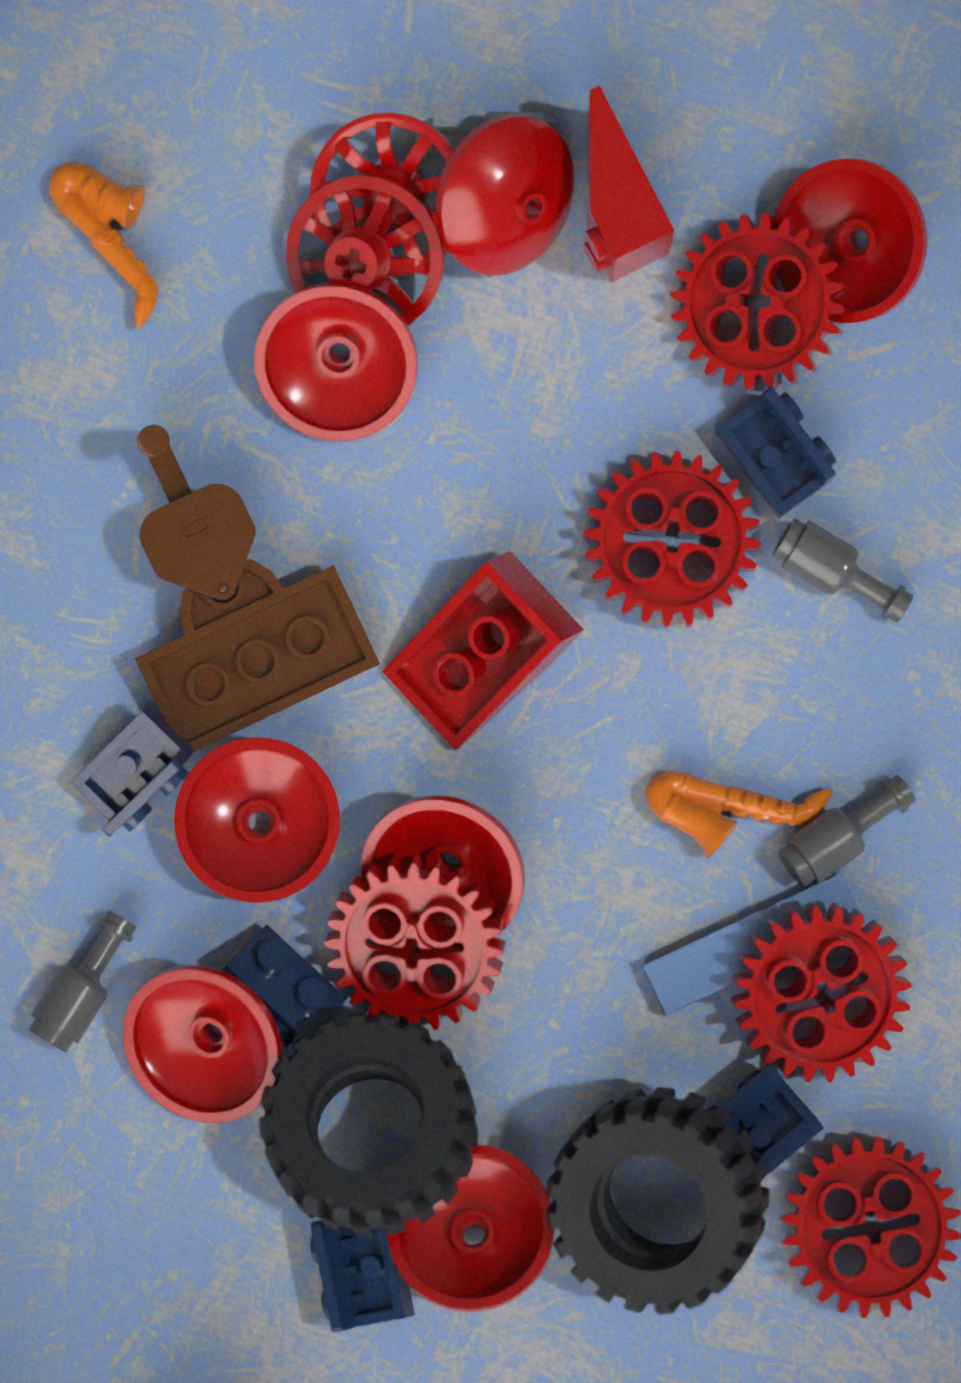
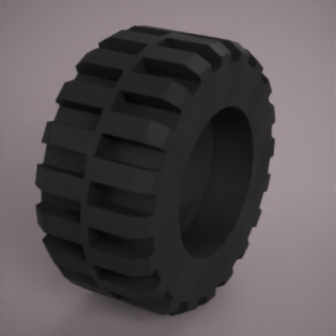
(352, 1055)
(615, 1254)

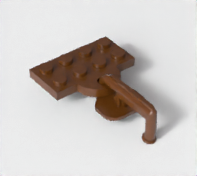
(242, 654)

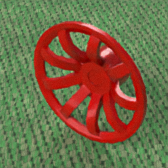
(401, 172)
(360, 253)

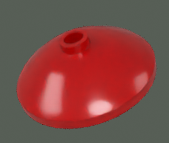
(505, 194)
(839, 202)
(327, 392)
(231, 788)
(455, 826)
(188, 1063)
(509, 1207)

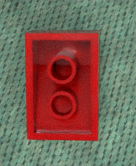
(623, 211)
(482, 649)

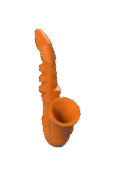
(91, 205)
(697, 806)

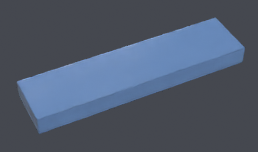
(712, 960)

